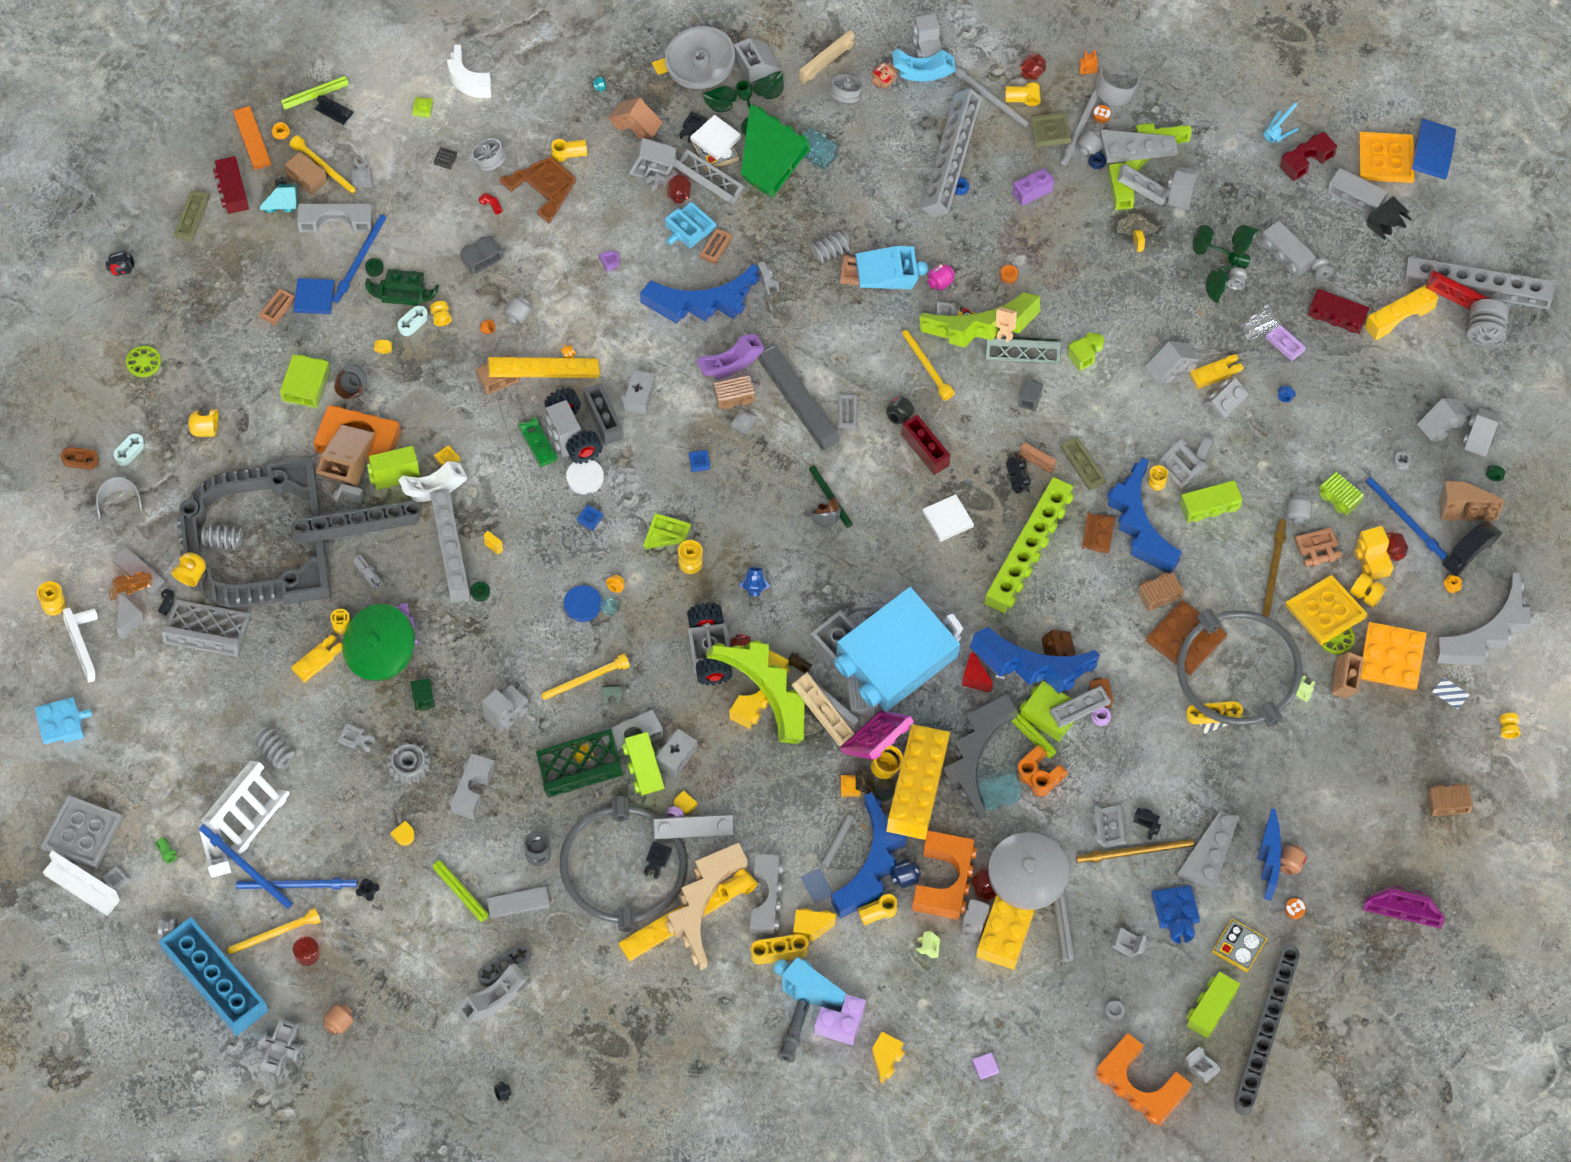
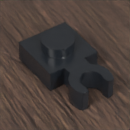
(691, 125)
(657, 857)

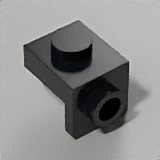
(1147, 819)

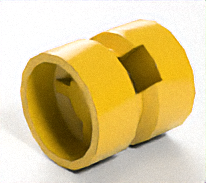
(690, 557)
(1363, 585)
(51, 598)

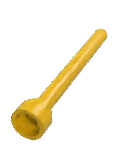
(299, 144)
(945, 390)
(620, 662)
(310, 917)

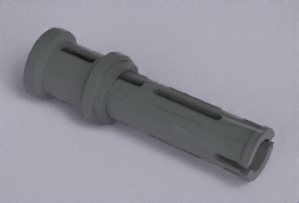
(791, 1039)

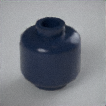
(905, 873)

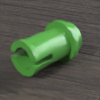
(166, 851)

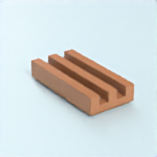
(715, 259)
(263, 315)
(1037, 457)

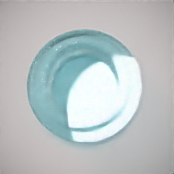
(609, 606)

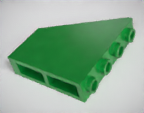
(770, 151)

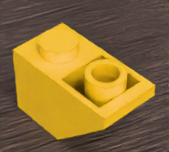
(813, 923)
(885, 1054)

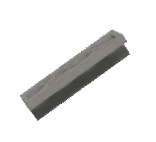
(703, 179)

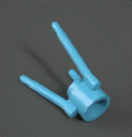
(1273, 131)

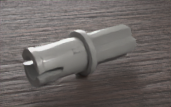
(367, 571)

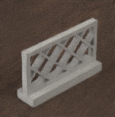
(202, 639)

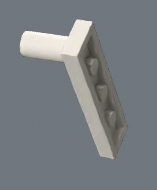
(71, 621)

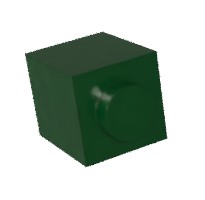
(422, 694)

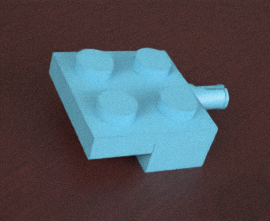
(688, 225)
(61, 721)

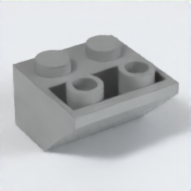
(755, 59)

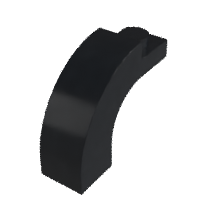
(1475, 541)

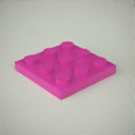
(877, 735)

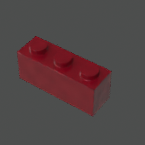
(230, 185)
(1338, 311)
(925, 444)

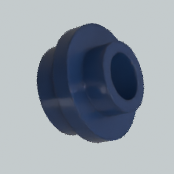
(1097, 157)

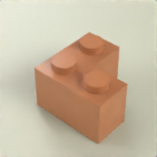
(637, 116)

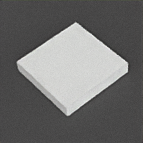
(715, 137)
(948, 518)

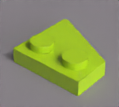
(666, 532)

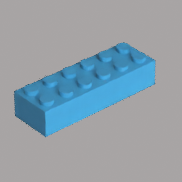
(213, 976)

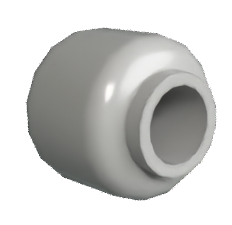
(1090, 143)
(517, 310)
(1299, 509)

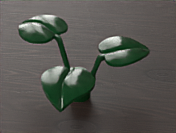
(721, 98)
(1241, 239)

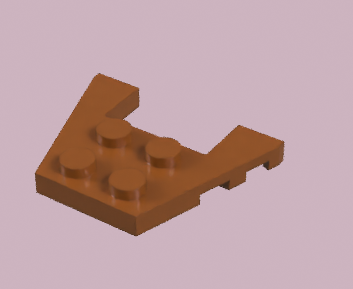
(549, 180)

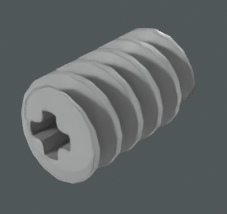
(830, 246)
(222, 537)
(272, 748)

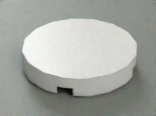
(585, 477)

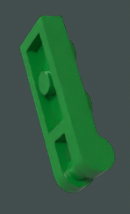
(537, 442)

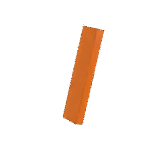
(252, 138)

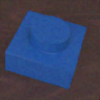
(699, 461)
(590, 517)

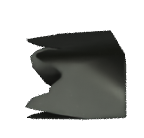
(1386, 217)

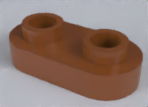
(81, 457)

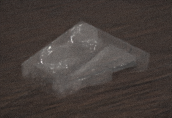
(1260, 324)

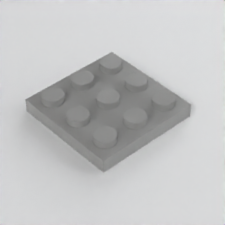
(82, 832)

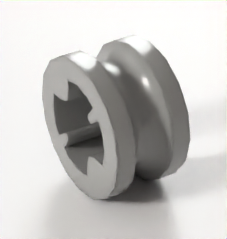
(1402, 465)

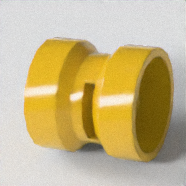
(440, 312)
(1157, 477)
(340, 620)
(1509, 725)

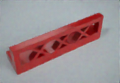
(1452, 290)

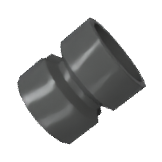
(537, 848)

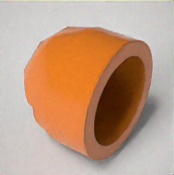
(487, 326)

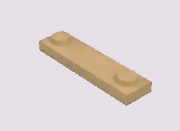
(842, 44)
(823, 709)

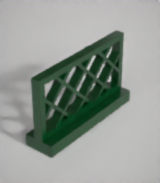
(587, 776)

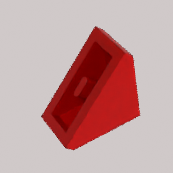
(976, 676)

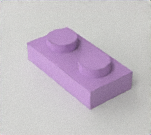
(1285, 343)

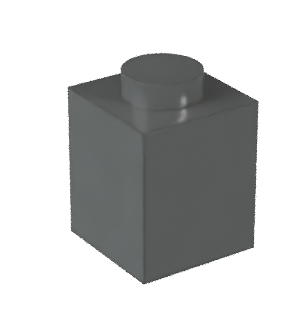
(1030, 395)

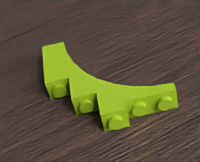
(1123, 195)
(964, 328)
(753, 662)

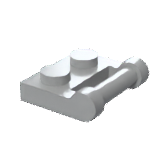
(1177, 467)

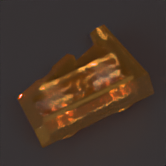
(129, 584)

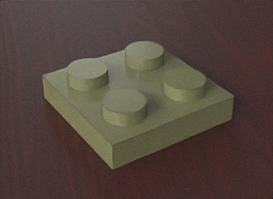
(1051, 129)

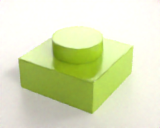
(422, 107)

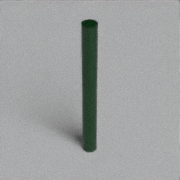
(828, 493)

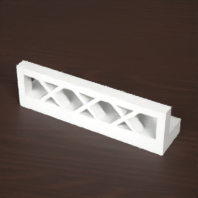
(81, 884)

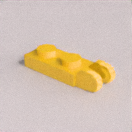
(1215, 371)
(316, 659)

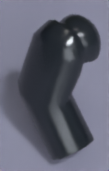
(165, 606)

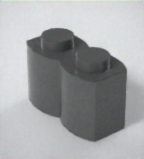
(481, 255)

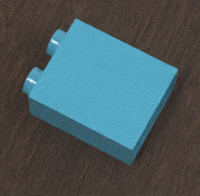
(896, 650)

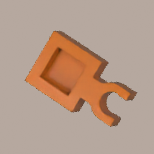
(1088, 64)

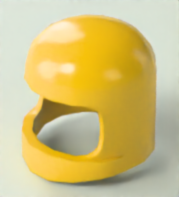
(203, 425)
(189, 569)
(886, 761)

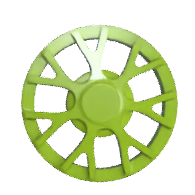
(143, 361)
(1339, 640)

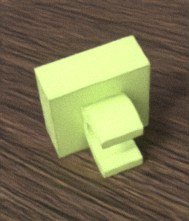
(1305, 691)
(930, 944)

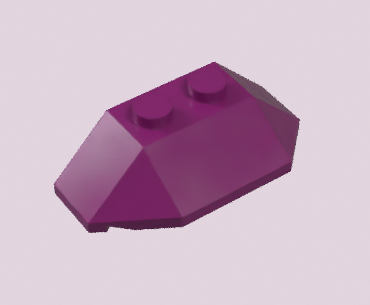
(1405, 905)

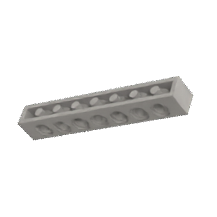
(951, 153)
(1488, 279)

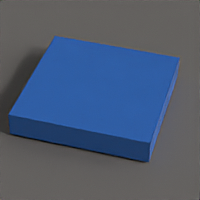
(314, 296)

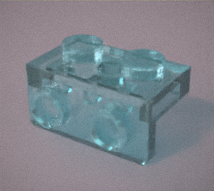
(1000, 791)

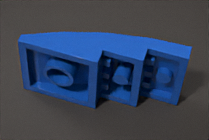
(1433, 149)
(1271, 853)

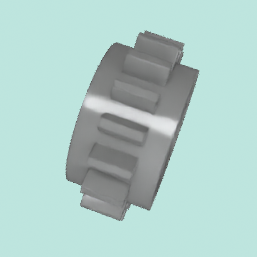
(404, 754)

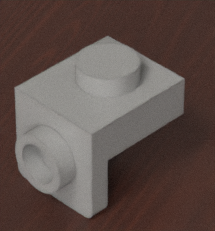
(348, 493)
(1128, 943)
(1201, 1065)

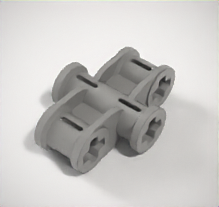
(280, 1047)

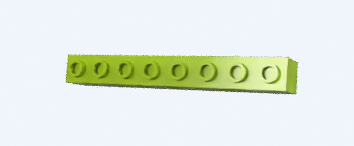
(1057, 491)

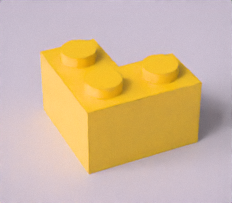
(1372, 553)

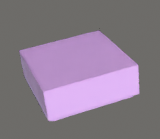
(985, 1066)

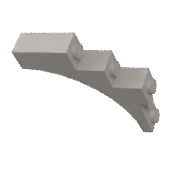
(1474, 646)

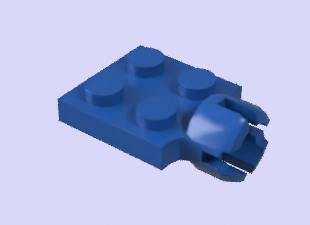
(1176, 911)

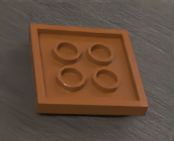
(1174, 629)

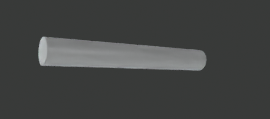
(837, 841)

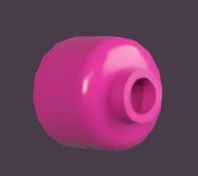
(940, 277)

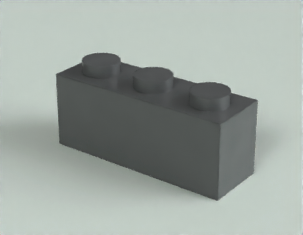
(603, 413)

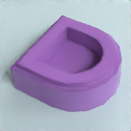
(610, 260)

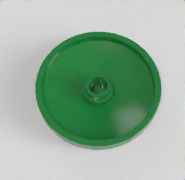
(378, 642)

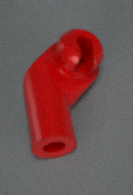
(493, 201)

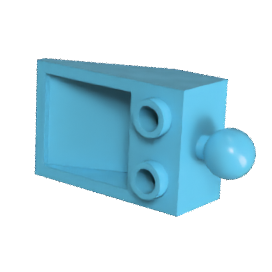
(889, 268)
(808, 985)

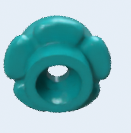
(599, 84)

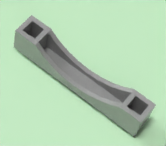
(450, 546)

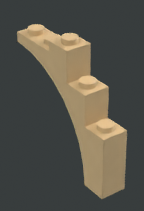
(710, 873)

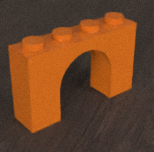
(386, 431)
(946, 901)
(1154, 1105)

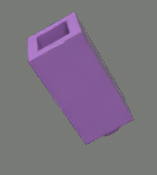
(1033, 186)

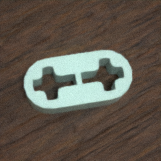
(413, 321)
(130, 450)

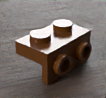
(1058, 643)

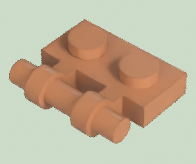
(1315, 542)

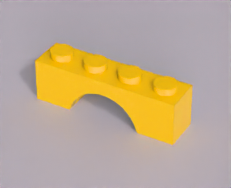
(1384, 320)
(748, 708)

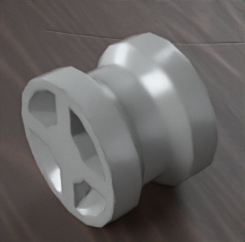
(1321, 268)
(1237, 279)
(166, 927)

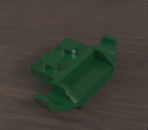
(401, 288)

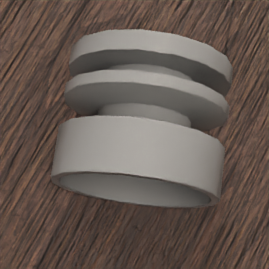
(1488, 322)

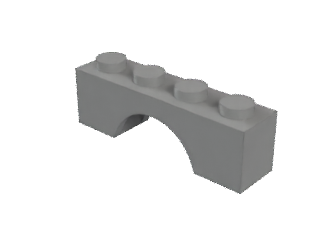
(313, 216)
(763, 917)

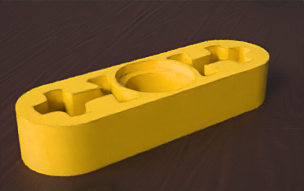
(1218, 706)

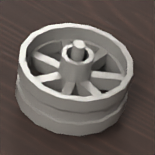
(846, 88)
(486, 154)

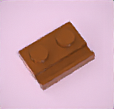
(1098, 532)

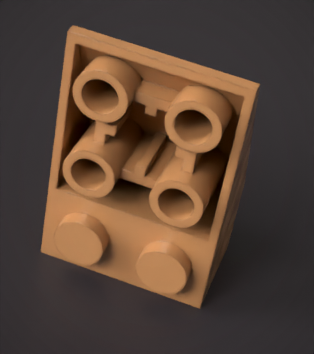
(346, 455)
(1469, 503)

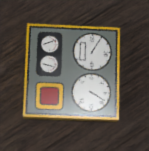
(1239, 945)

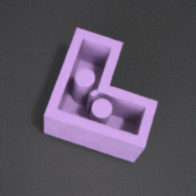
(842, 1025)

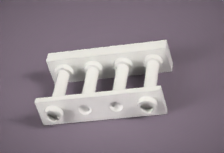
(228, 800)

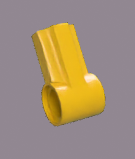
(1029, 94)
(567, 149)
(740, 883)
(877, 911)

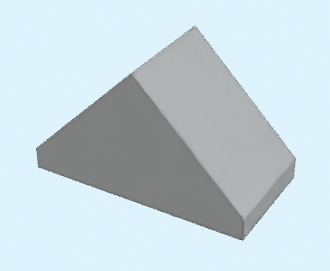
(128, 617)

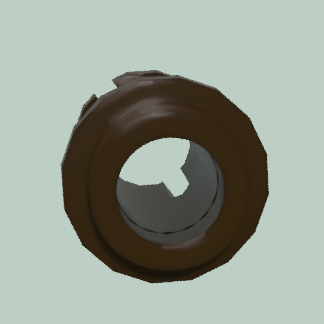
(799, 663)

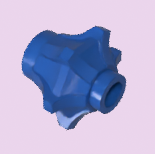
(754, 581)

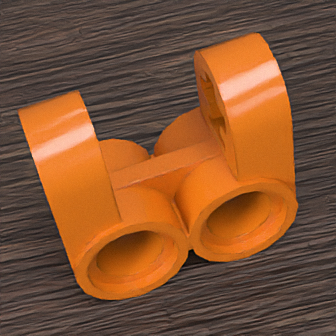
(1050, 779)

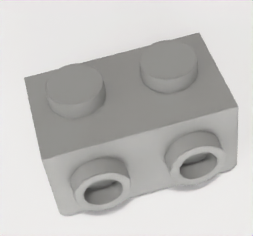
(1226, 397)
(1110, 826)

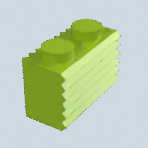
(1340, 493)

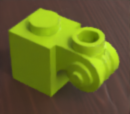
(1083, 351)

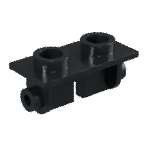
(333, 110)
(1021, 480)

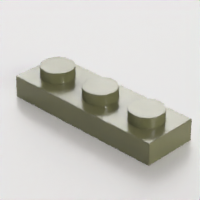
(191, 215)
(1083, 463)

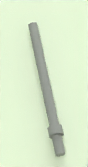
(963, 75)
(1071, 147)

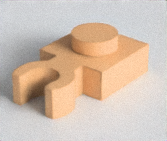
(1006, 322)

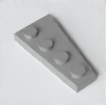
(1130, 146)
(1210, 853)

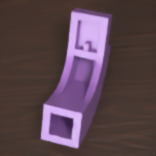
(733, 360)

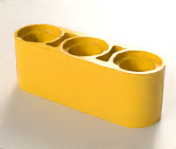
(787, 942)

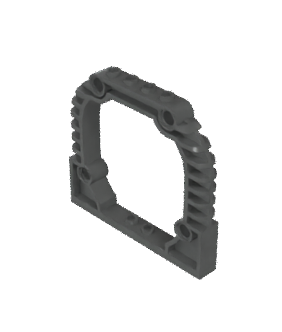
(296, 478)

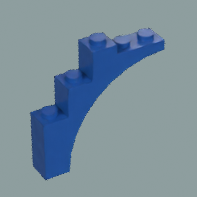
(702, 303)
(1147, 543)
(1030, 666)
(865, 886)

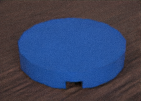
(582, 603)

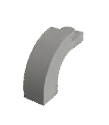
(498, 995)

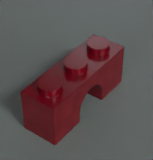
(1318, 147)

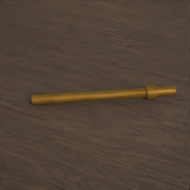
(1279, 539)
(1097, 856)

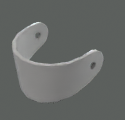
(1111, 94)
(112, 485)

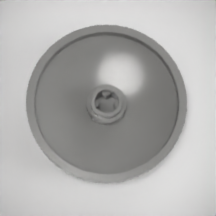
(700, 57)
(1028, 871)

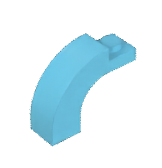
(926, 68)

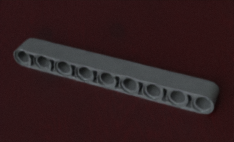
(1264, 1038)

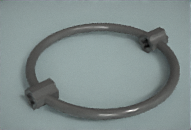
(1211, 623)
(626, 916)

